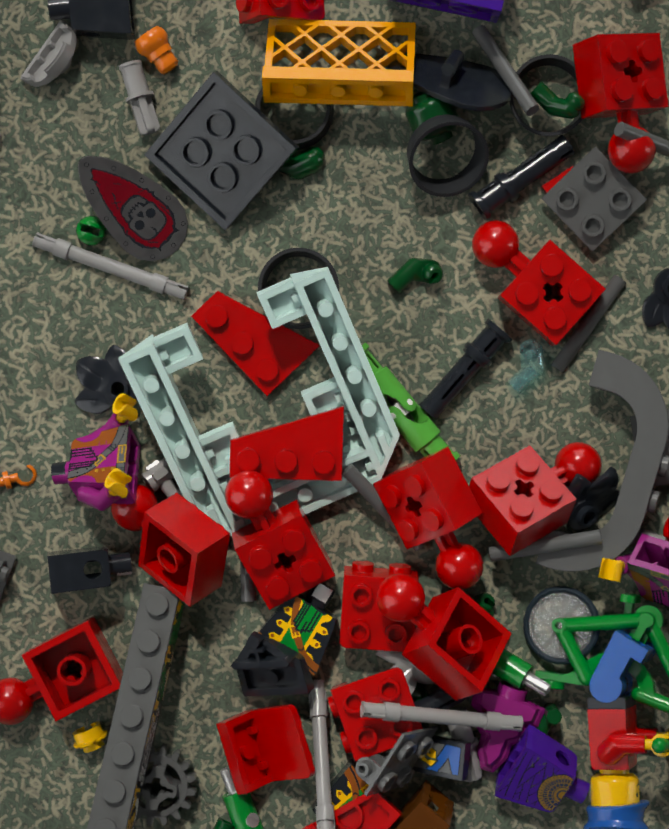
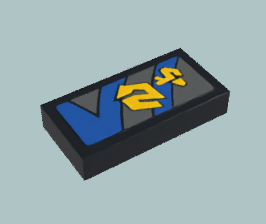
(446, 759)

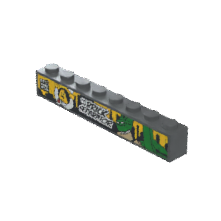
(137, 710)

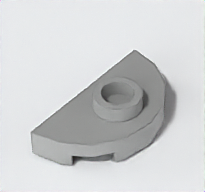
(53, 56)

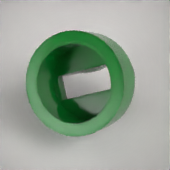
(86, 237)

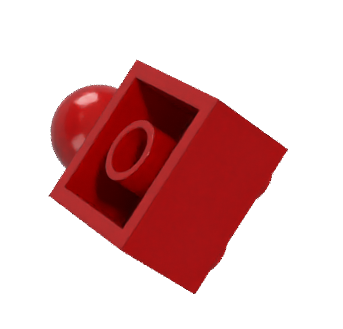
(622, 80)
(497, 246)
(527, 498)
(430, 503)
(274, 533)
(178, 543)
(453, 637)
(53, 681)

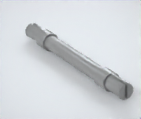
(66, 250)
(394, 712)
(318, 713)

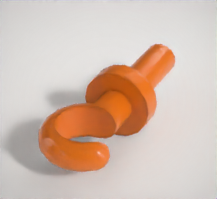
(7, 479)

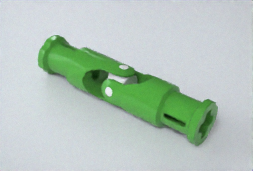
(422, 432)

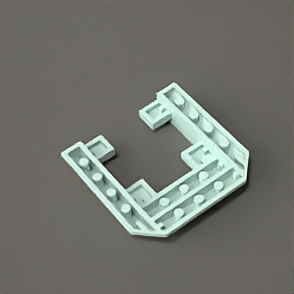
(203, 460)

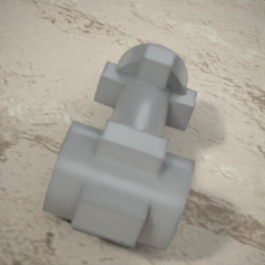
(160, 476)

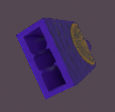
(540, 773)

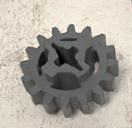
(174, 787)

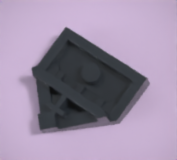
(271, 668)

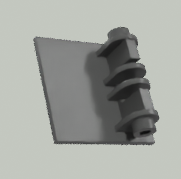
(594, 198)
(395, 767)

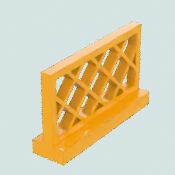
(339, 83)

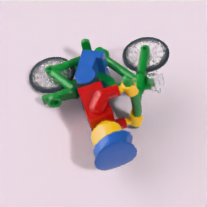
(563, 630)

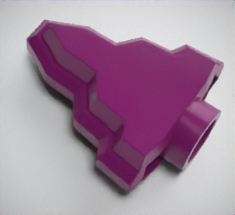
(508, 700)

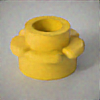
(90, 739)

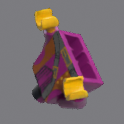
(105, 462)
(646, 566)

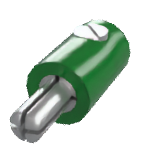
(519, 673)
(239, 807)

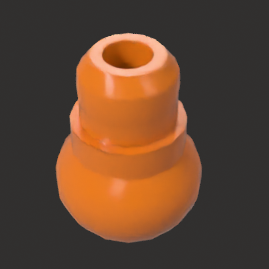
(157, 50)

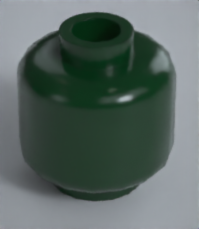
(425, 108)

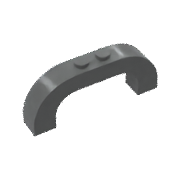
(646, 463)

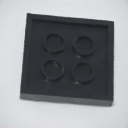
(221, 150)

